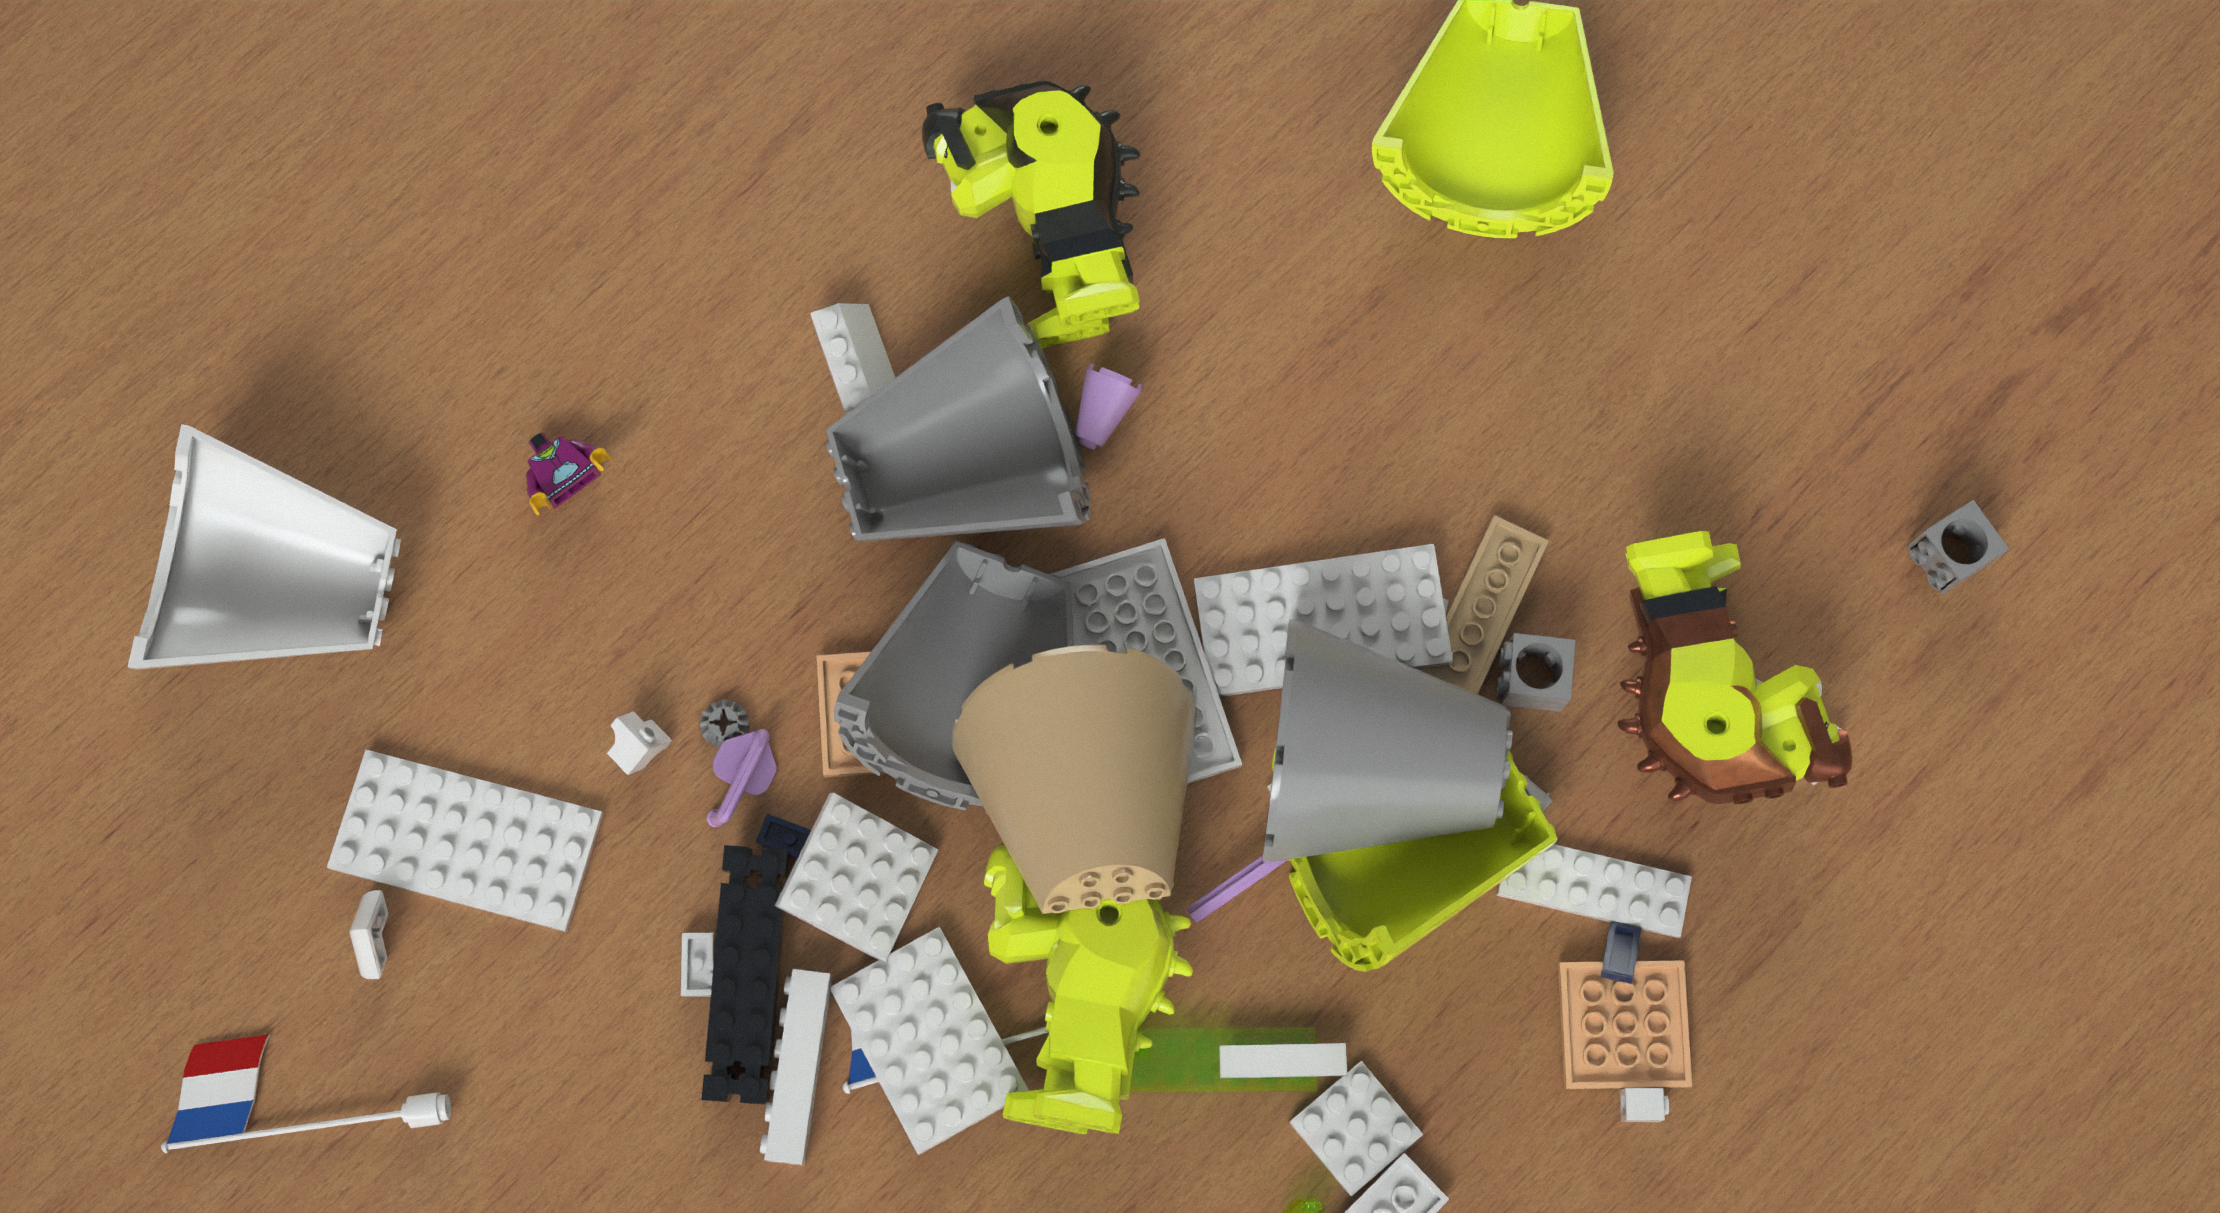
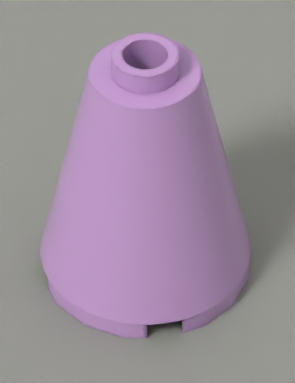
(1103, 405)

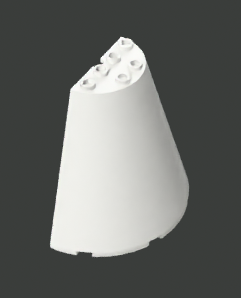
(260, 566)

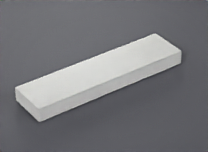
(1283, 1060)

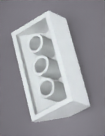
(852, 352)

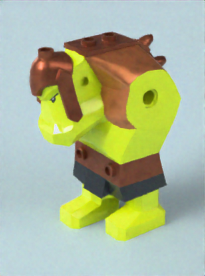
(1700, 688)

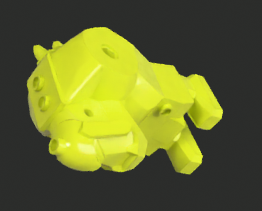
(1103, 982)

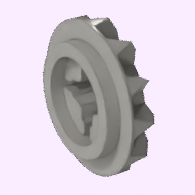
(734, 712)

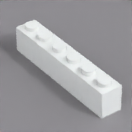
(797, 1067)

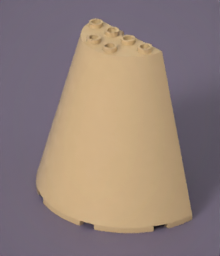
(1083, 771)

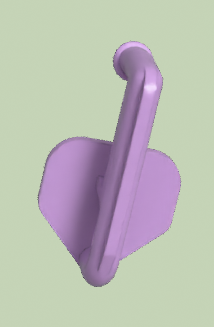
(747, 766)

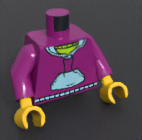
(561, 470)

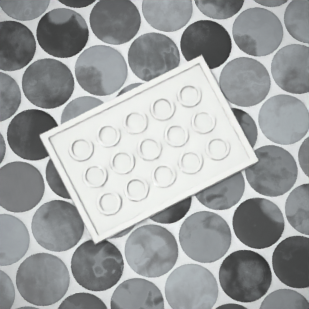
(928, 1040)

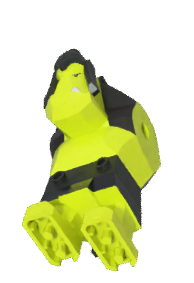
(1065, 190)

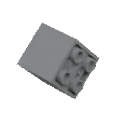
(1977, 535)
(1556, 653)

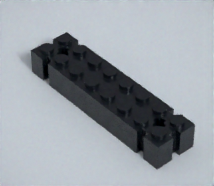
(745, 975)

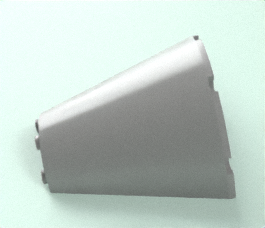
(963, 441)
(947, 641)
(1377, 752)

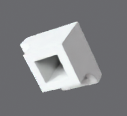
(636, 742)

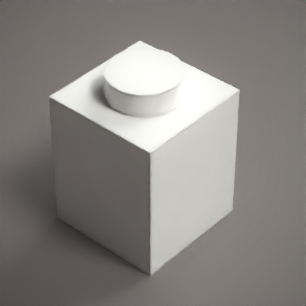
(1643, 1105)

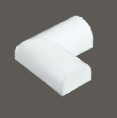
(367, 935)

